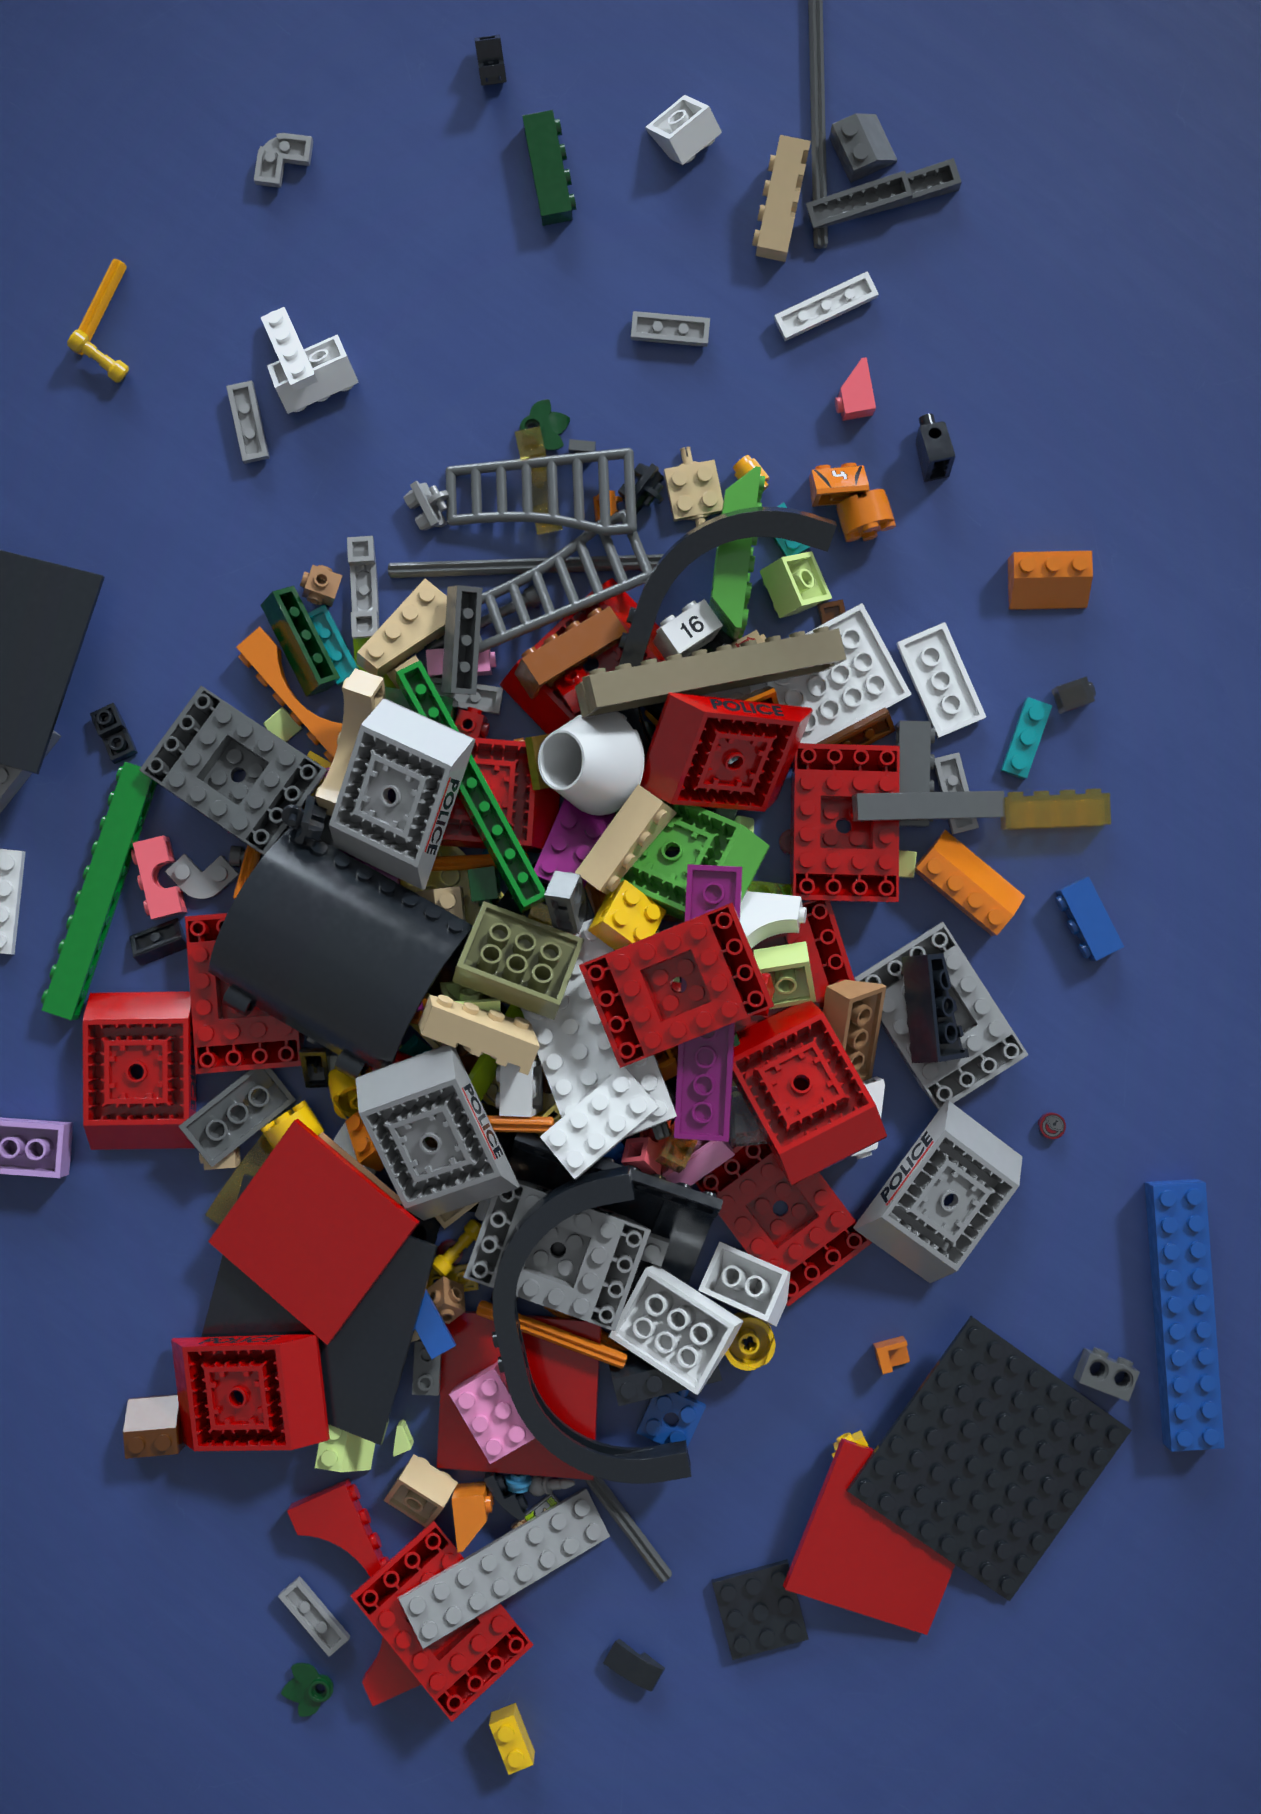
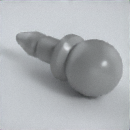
(542, 1485)

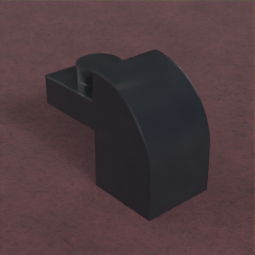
(490, 60)

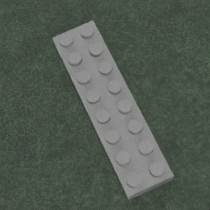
(503, 1567)

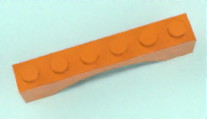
(266, 657)

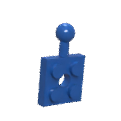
(686, 1408)

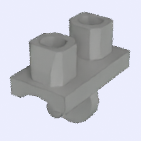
(431, 502)

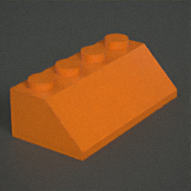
(969, 883)

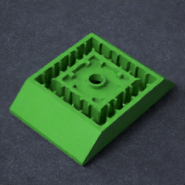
(735, 559)
(702, 840)

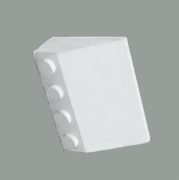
(675, 1328)

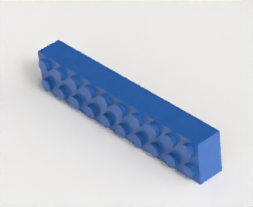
(1184, 1315)

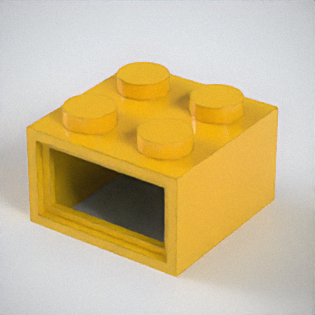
(626, 917)

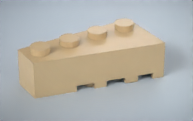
(782, 198)
(406, 631)
(625, 840)
(480, 1031)

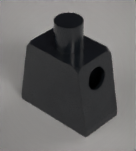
(934, 448)

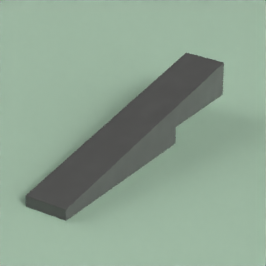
(885, 194)
(927, 805)

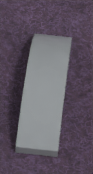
(363, 586)

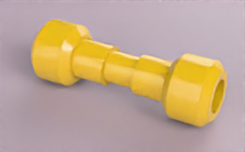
(80, 343)
(443, 1263)

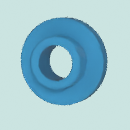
(518, 1483)

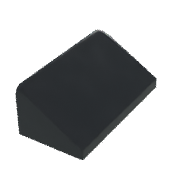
(158, 942)

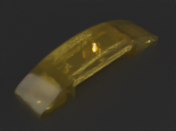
(531, 445)
(230, 1191)

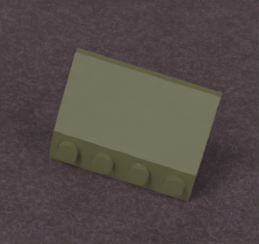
(518, 960)

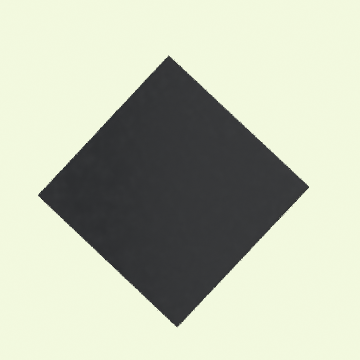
(41, 635)
(367, 1353)
(989, 1459)

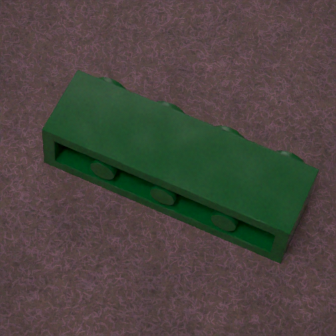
(548, 168)
(300, 640)

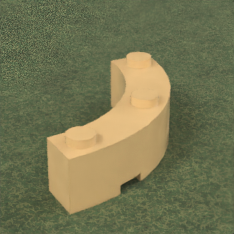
(361, 696)

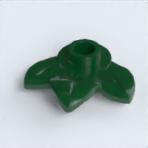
(550, 423)
(304, 1689)

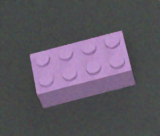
(35, 1147)

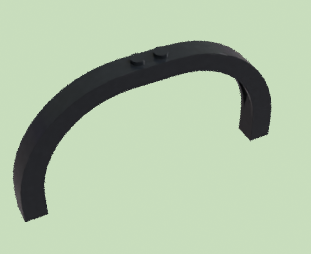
(728, 527)
(587, 1455)

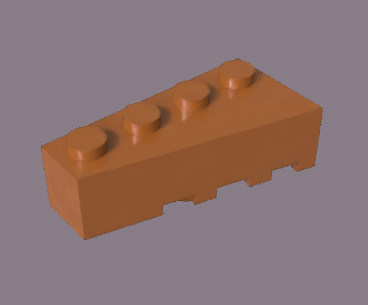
(568, 650)

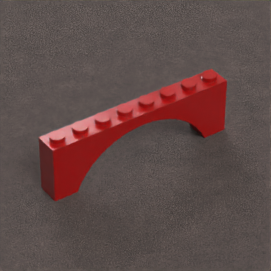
(339, 1518)

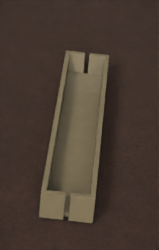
(709, 672)

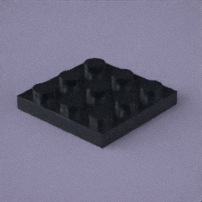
(759, 1610)

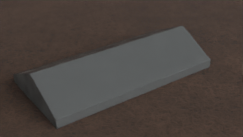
(236, 1114)

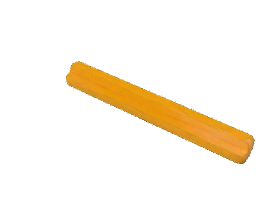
(102, 298)

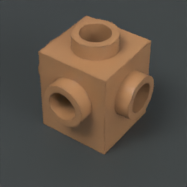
(320, 585)
(448, 1298)

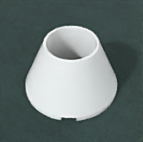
(610, 762)

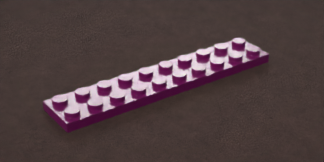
(707, 1061)

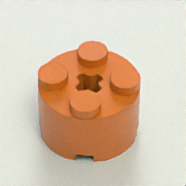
(865, 515)

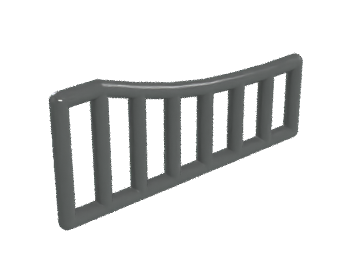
(552, 517)
(575, 605)

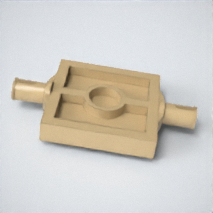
(693, 489)

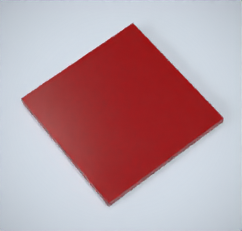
(313, 1231)
(562, 1377)
(864, 1559)

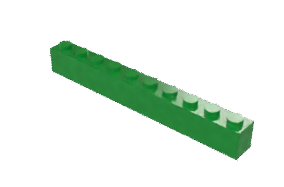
(477, 797)
(99, 893)

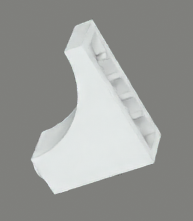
(770, 915)

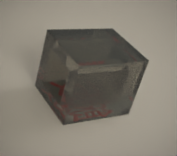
(1074, 695)

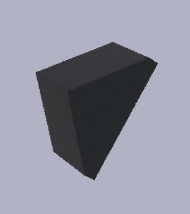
(315, 1066)

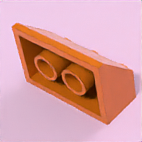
(1049, 580)

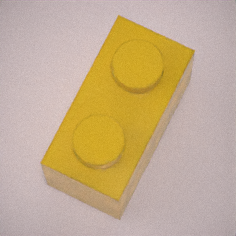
(512, 1738)

